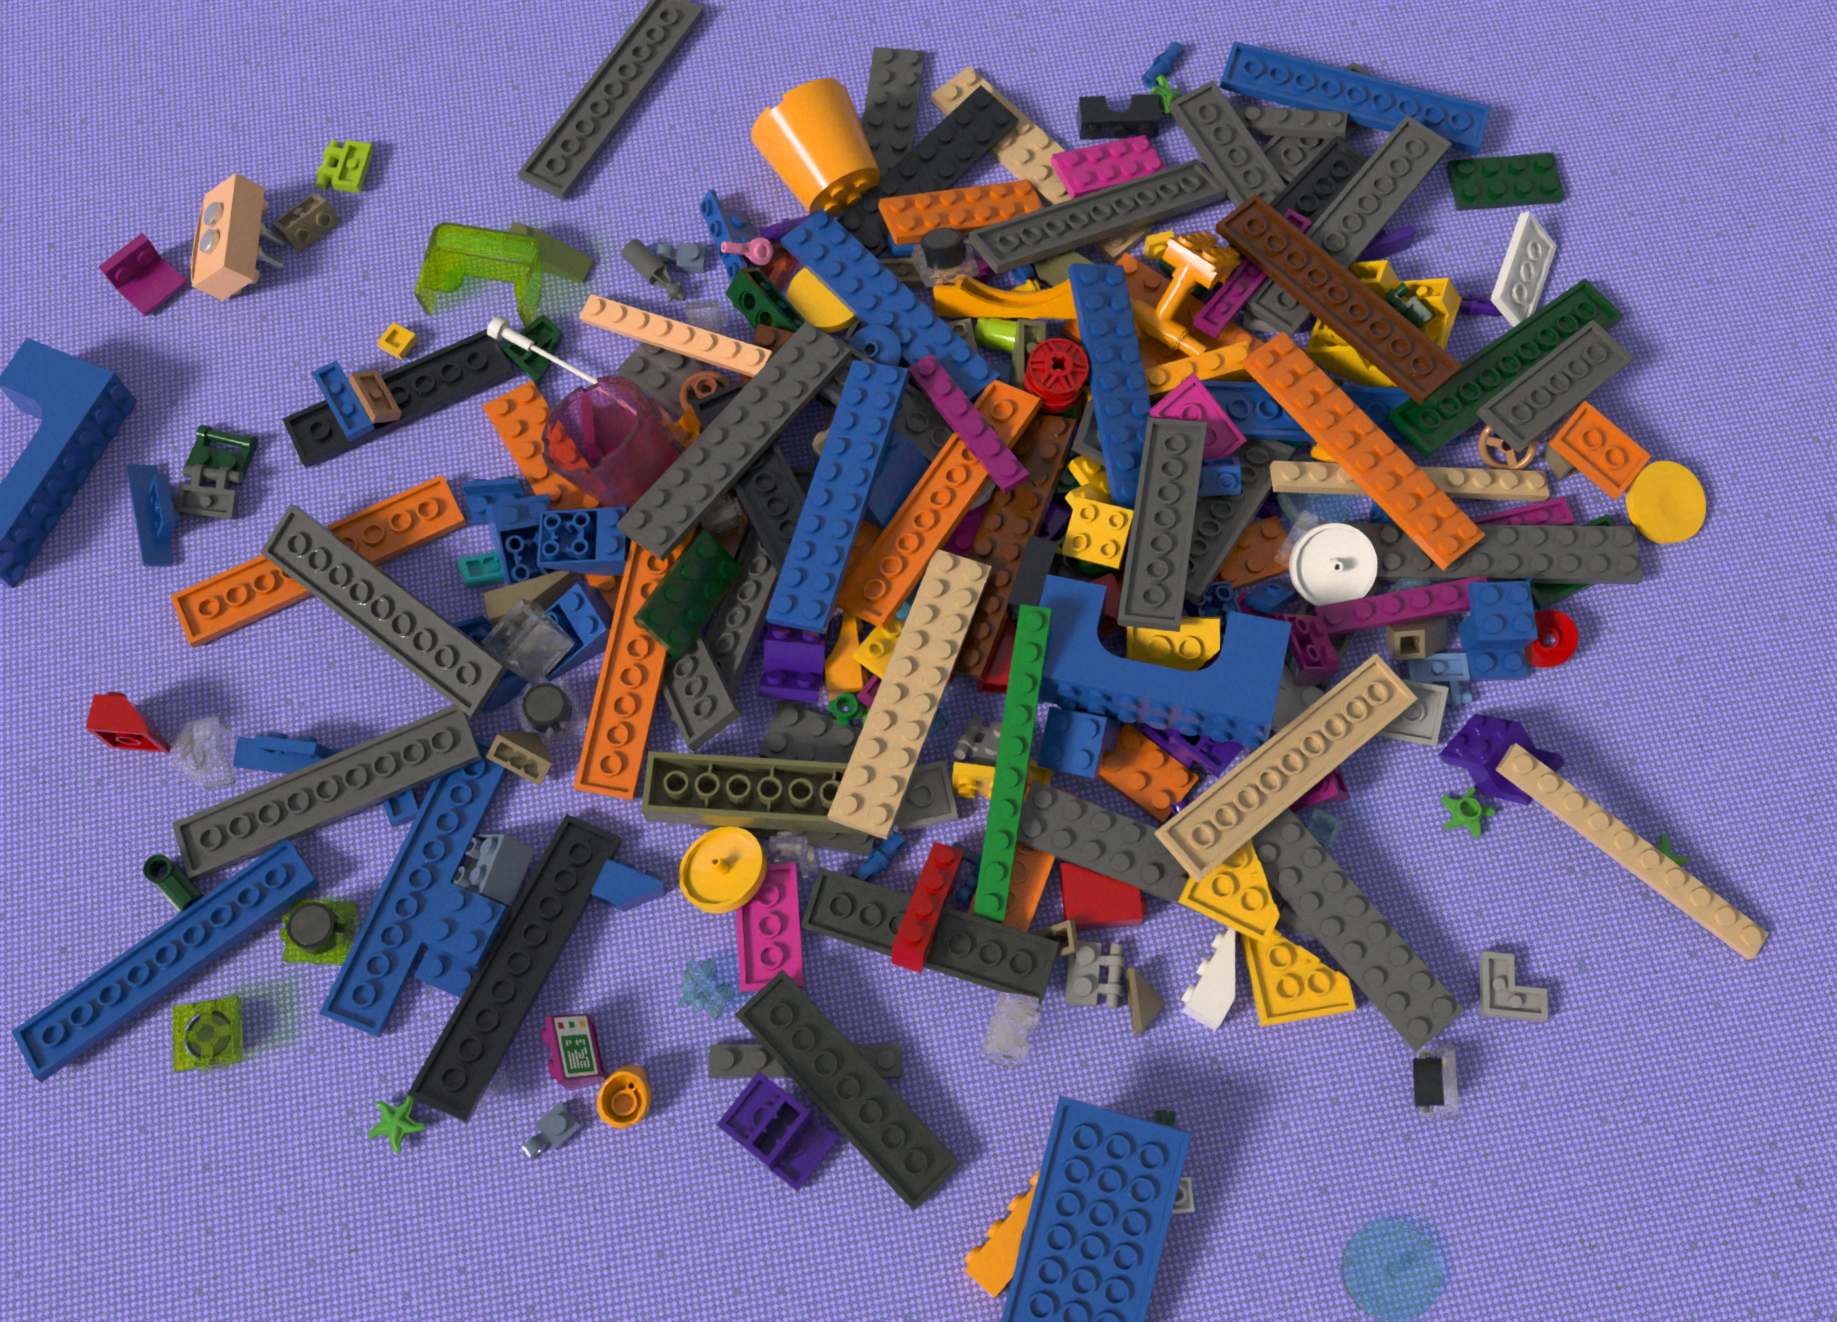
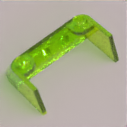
(481, 253)

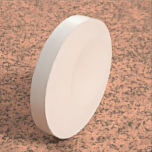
(1333, 564)

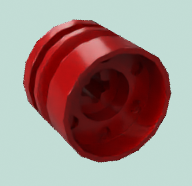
(1056, 374)

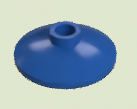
(886, 343)

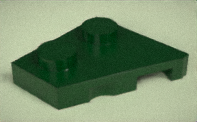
(545, 336)

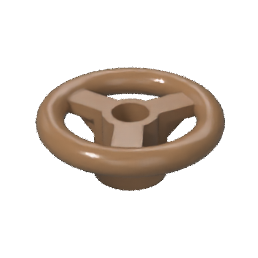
(702, 382)
(1485, 439)

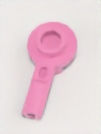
(758, 250)

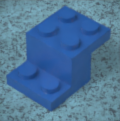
(1498, 630)
(1076, 741)
(458, 939)

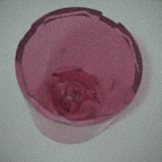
(608, 442)

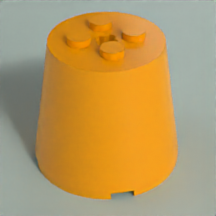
(818, 146)

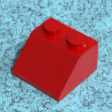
(123, 724)

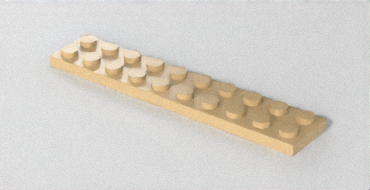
(1028, 156)
(909, 695)
(1285, 767)

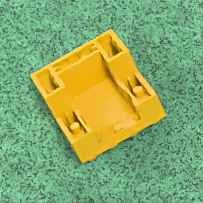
(1341, 359)

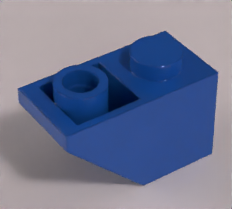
(626, 888)

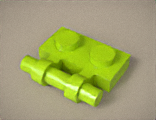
(351, 168)

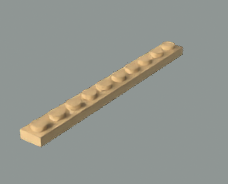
(1454, 482)
(1632, 851)

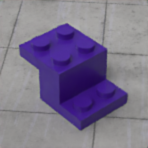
(794, 663)
(1200, 748)
(1481, 748)
(778, 1131)

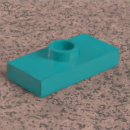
(480, 570)

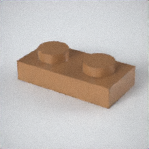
(375, 396)

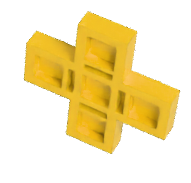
(1092, 480)

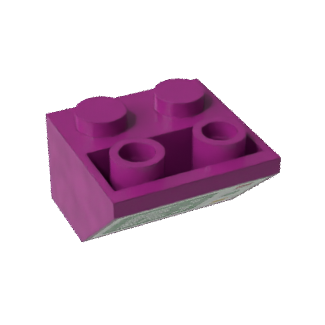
(1310, 650)
(574, 1051)

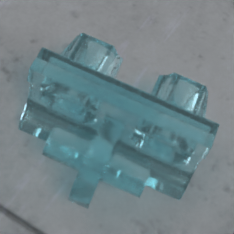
(699, 990)

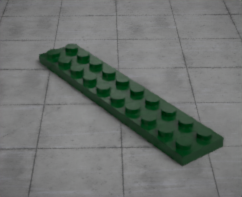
(1498, 365)

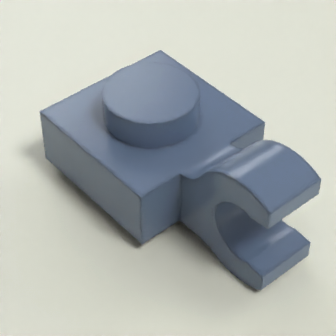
(687, 257)
(555, 1129)

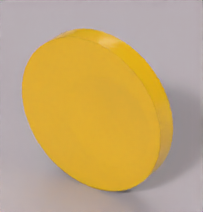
(818, 303)
(1666, 502)
(722, 870)

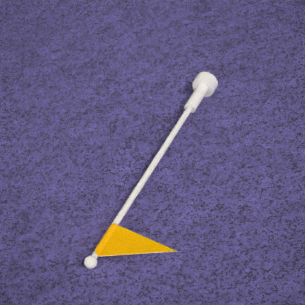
(500, 329)

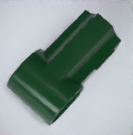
(173, 884)

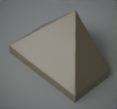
(521, 754)
(1064, 934)
(1142, 1001)

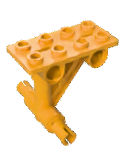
(1196, 261)

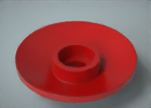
(1566, 636)

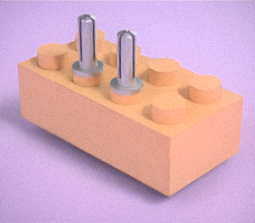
(229, 238)

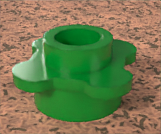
(845, 700)

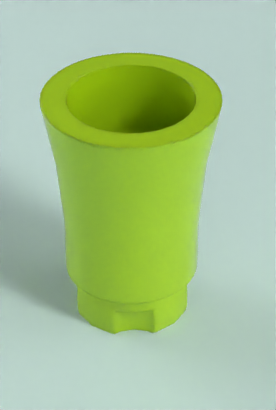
(996, 334)

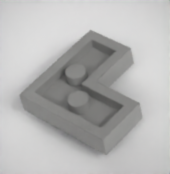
(1501, 997)

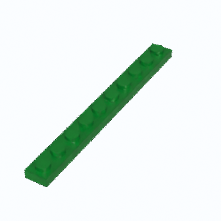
(1012, 762)

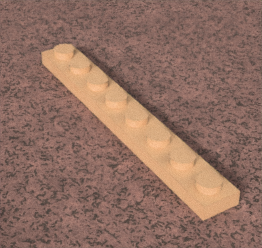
(675, 336)

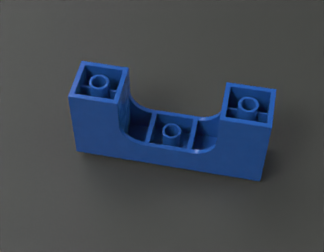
(79, 417)
(1224, 701)

